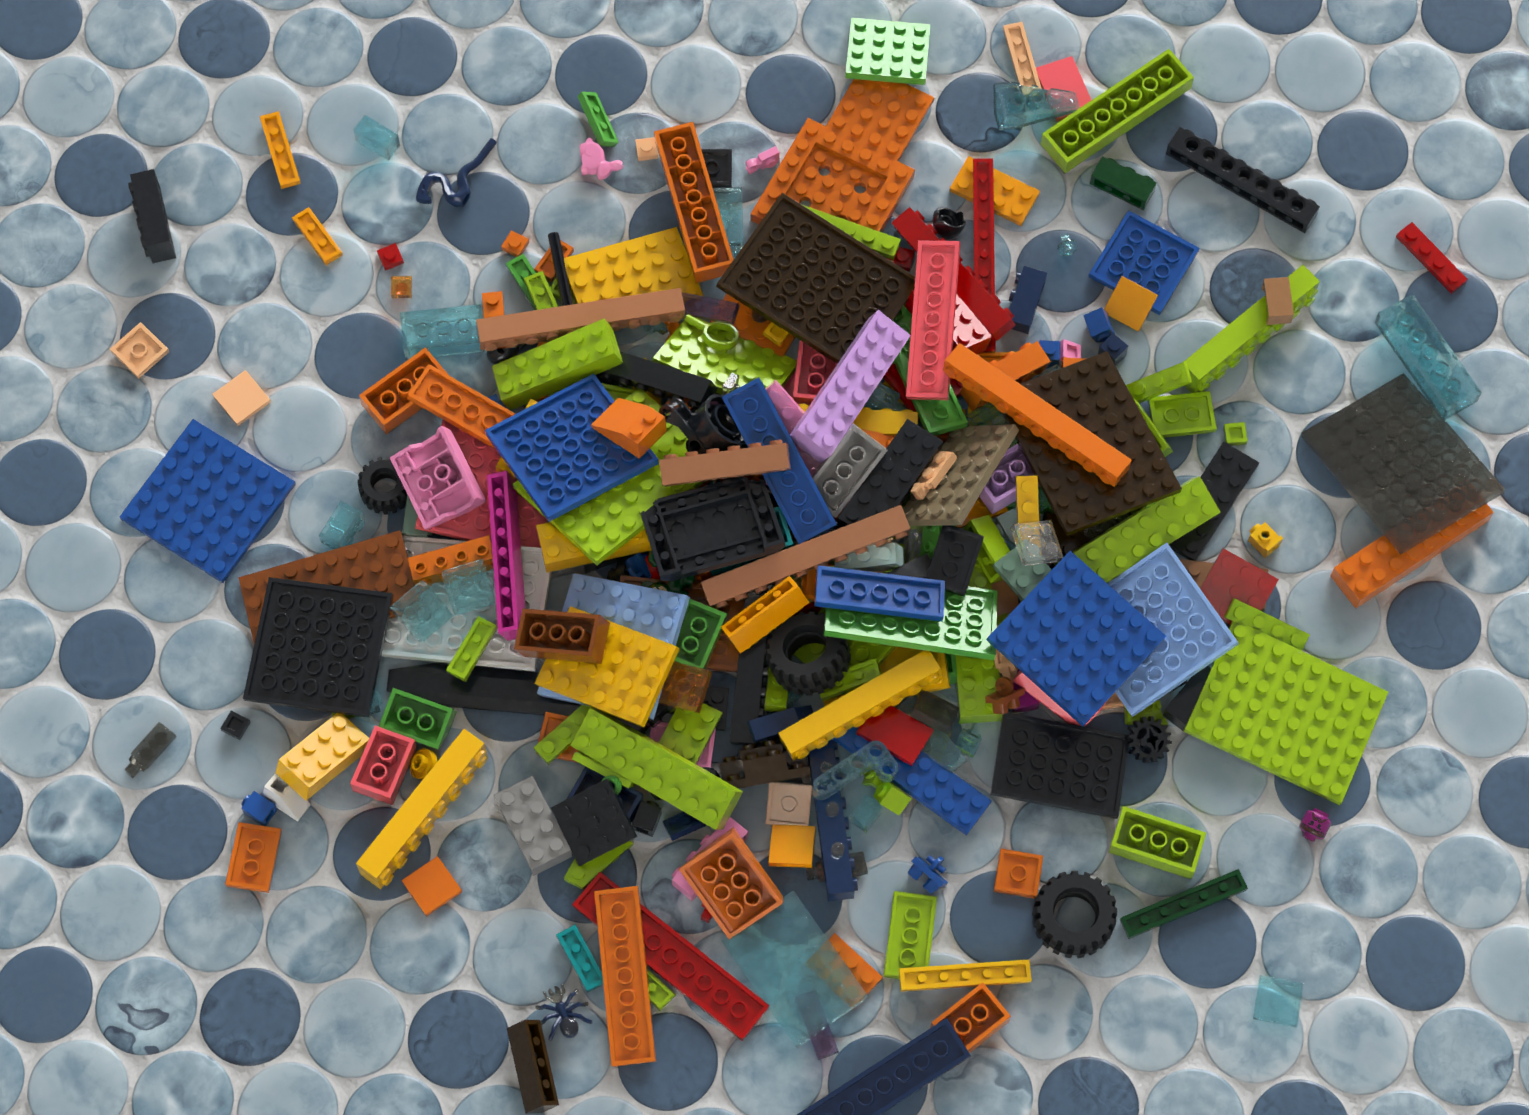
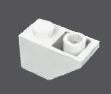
(285, 798)

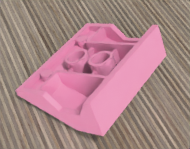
(438, 479)

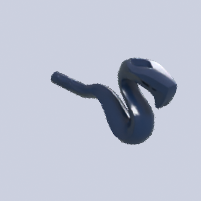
(459, 198)

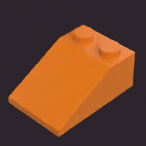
(631, 426)

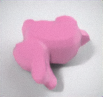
(594, 161)

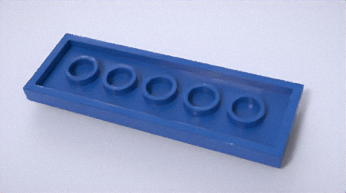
(879, 593)

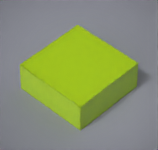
(1235, 433)

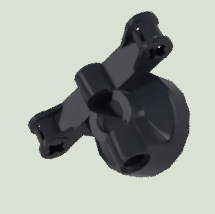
(706, 427)

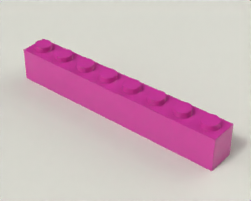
(506, 553)

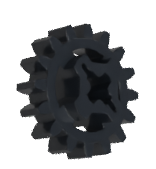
(1140, 739)

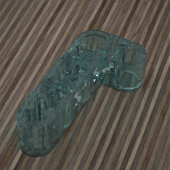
(852, 773)

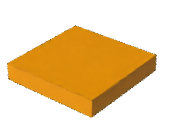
(1130, 303)
(792, 846)

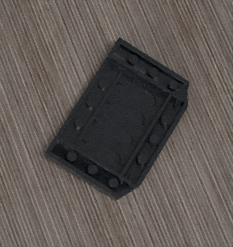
(712, 528)

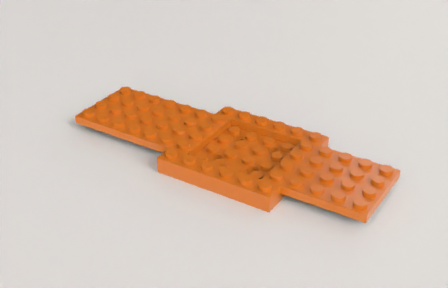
(859, 149)

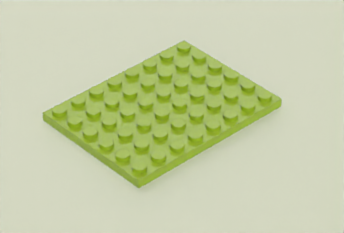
(615, 516)
(1287, 713)

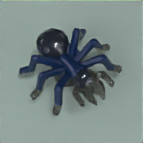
(563, 1014)

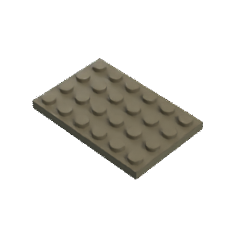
(978, 455)

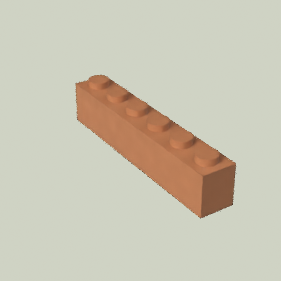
(724, 464)

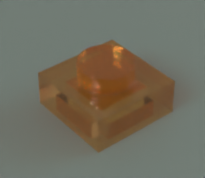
(401, 286)

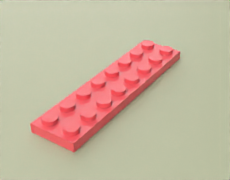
(932, 319)

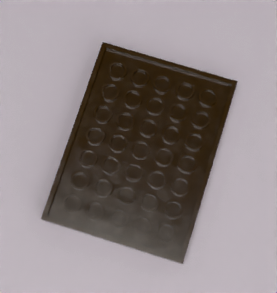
(814, 278)
(1100, 402)

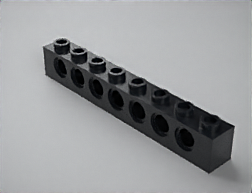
(1246, 189)

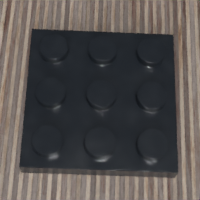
(594, 822)

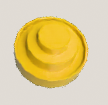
(422, 763)

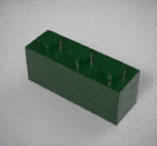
(1123, 182)

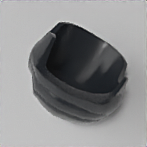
(947, 222)

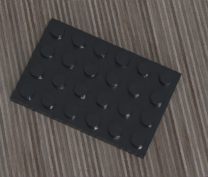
(1060, 765)

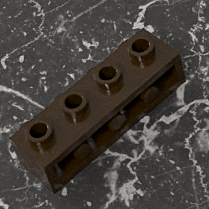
(532, 1066)

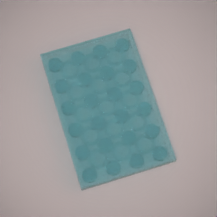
(796, 970)

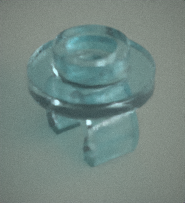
(1067, 246)

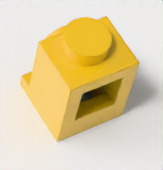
(1267, 545)

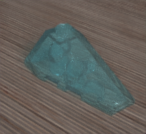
(1024, 105)

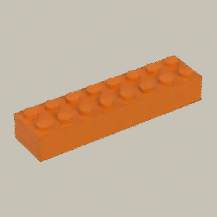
(694, 201)
(1382, 565)

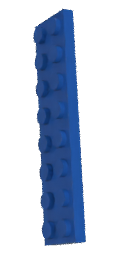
(791, 488)
(930, 785)

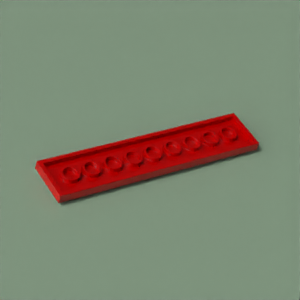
(687, 968)

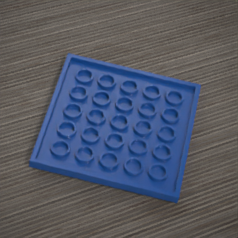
(560, 454)
(207, 500)
(1076, 638)

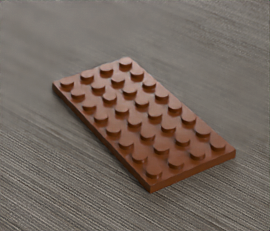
(367, 565)

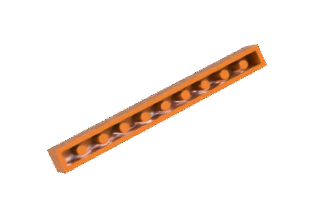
(1037, 415)

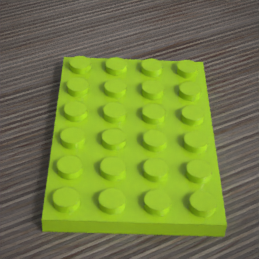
(689, 353)

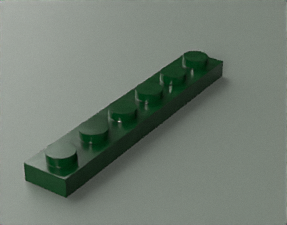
(1183, 904)

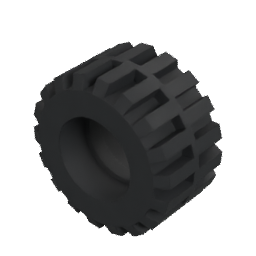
(381, 501)

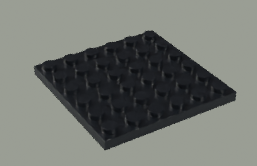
(318, 647)

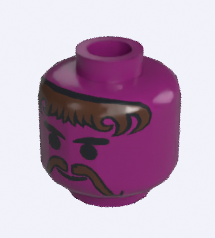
(1315, 824)

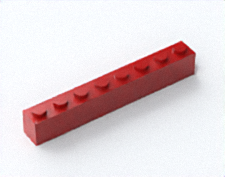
(972, 292)

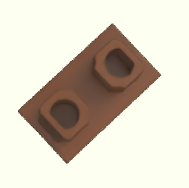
(1005, 696)

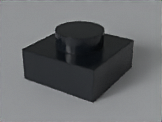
(235, 725)

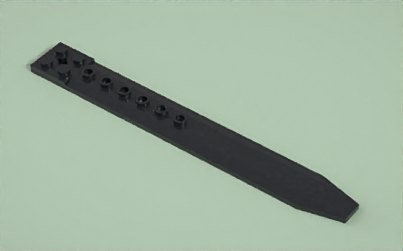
(503, 691)

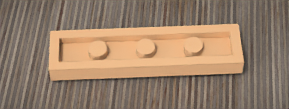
(1021, 54)

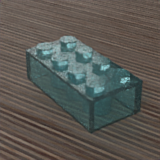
(441, 331)

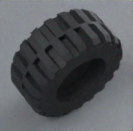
(811, 676)
(1081, 887)

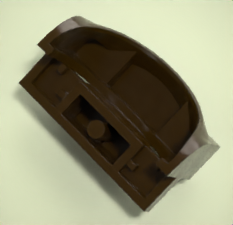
(762, 765)

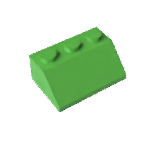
(417, 718)

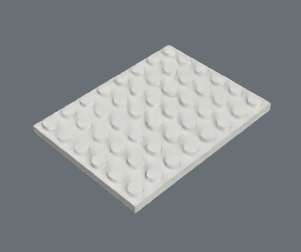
(447, 639)

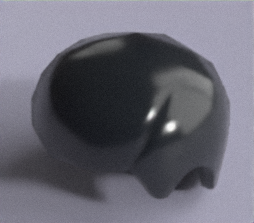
(499, 355)

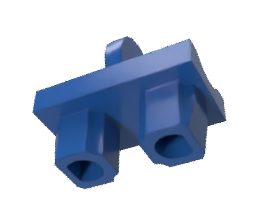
(638, 566)
(935, 880)

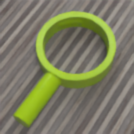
(714, 326)

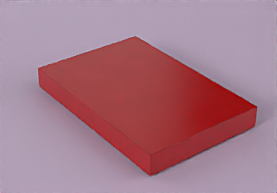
(898, 732)

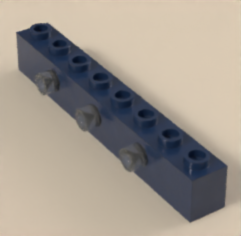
(832, 829)

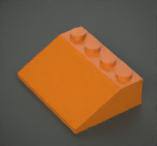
(731, 883)

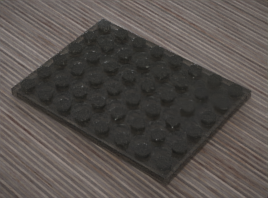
(1402, 463)

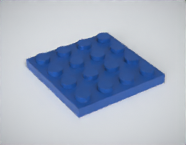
(1145, 257)

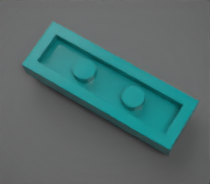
(580, 958)

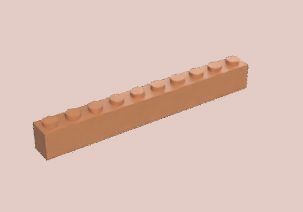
(558, 321)
(806, 556)

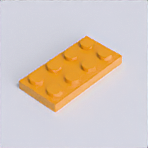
(1011, 197)

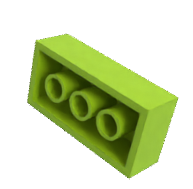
(1157, 842)

